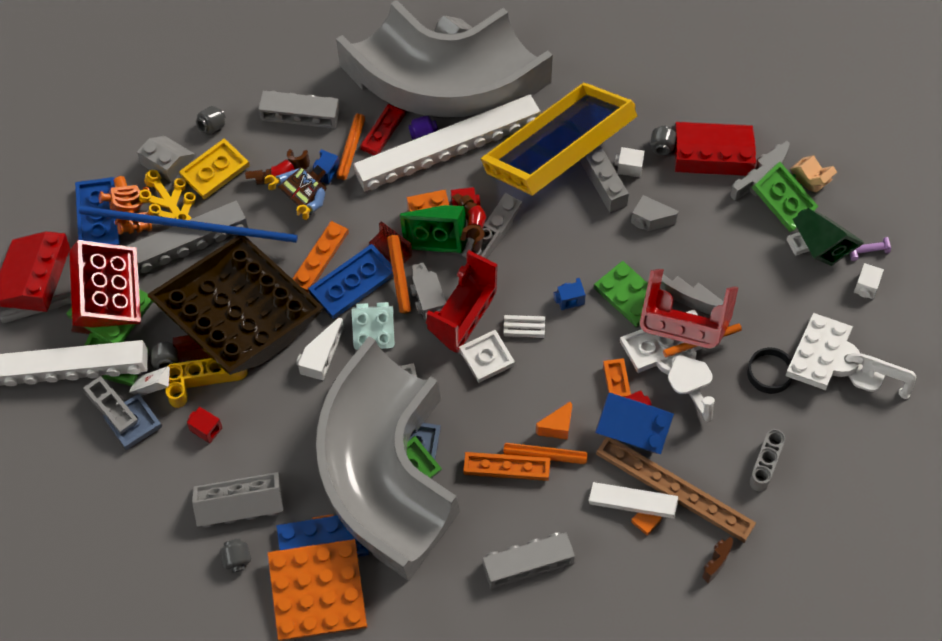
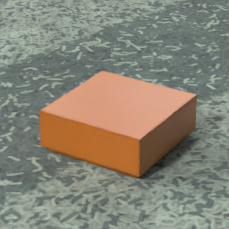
(646, 522)

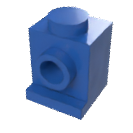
(329, 163)
(570, 295)

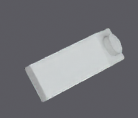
(319, 353)

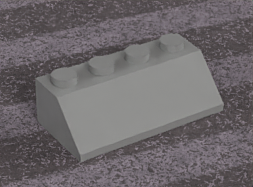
(237, 500)

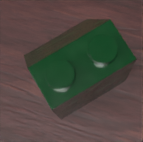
(824, 237)

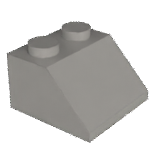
(164, 156)

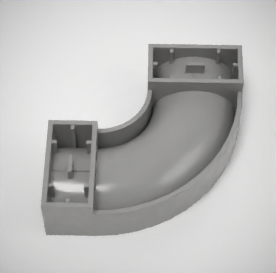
(444, 72)
(366, 464)

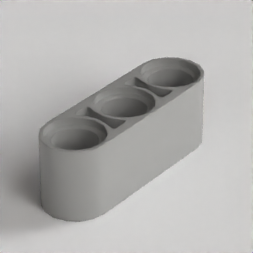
(771, 452)

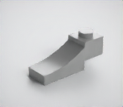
(110, 404)

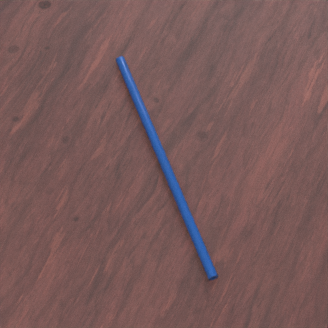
(188, 224)

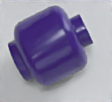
(422, 126)

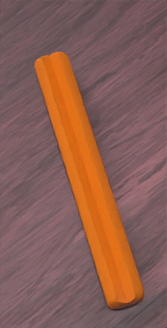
(350, 146)
(399, 274)
(554, 454)

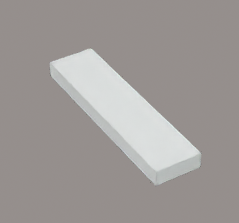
(633, 500)

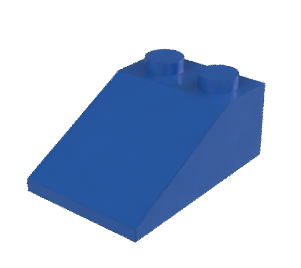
(634, 423)

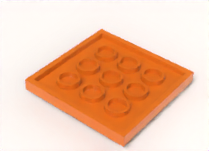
(317, 590)

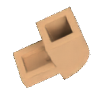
(811, 174)

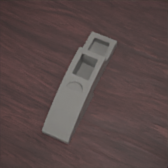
(764, 164)
(497, 225)

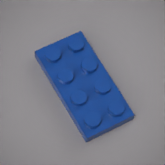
(94, 227)
(352, 281)
(314, 533)

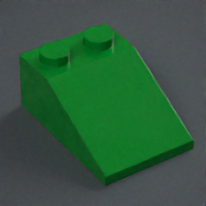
(435, 228)

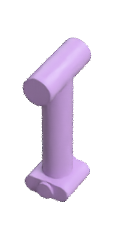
(885, 245)

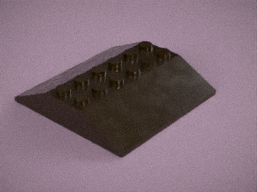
(237, 305)

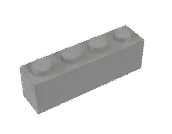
(299, 109)
(605, 179)
(528, 560)

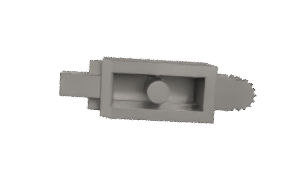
(427, 290)

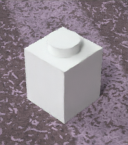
(629, 162)
(868, 281)

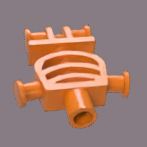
(124, 199)

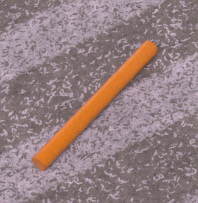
(685, 346)

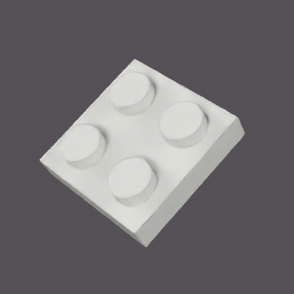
(486, 356)

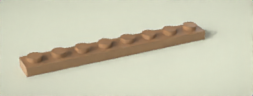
(668, 483)

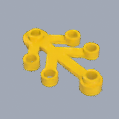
(152, 179)

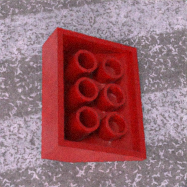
(714, 148)
(33, 270)
(104, 284)

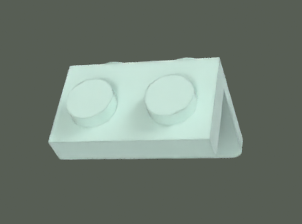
(373, 322)

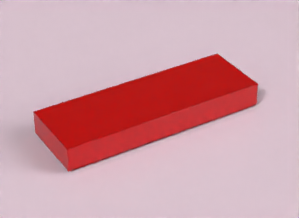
(382, 130)

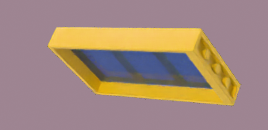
(558, 138)

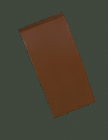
(720, 555)

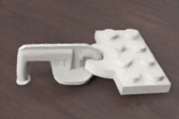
(827, 352)
(683, 369)

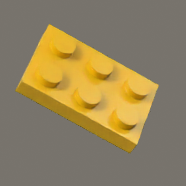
(214, 168)

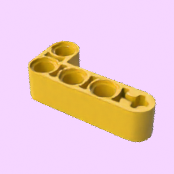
(187, 380)

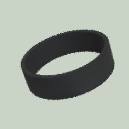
(758, 385)

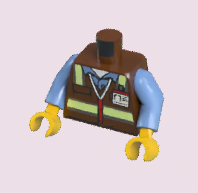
(302, 188)

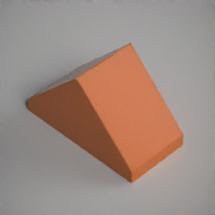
(556, 424)

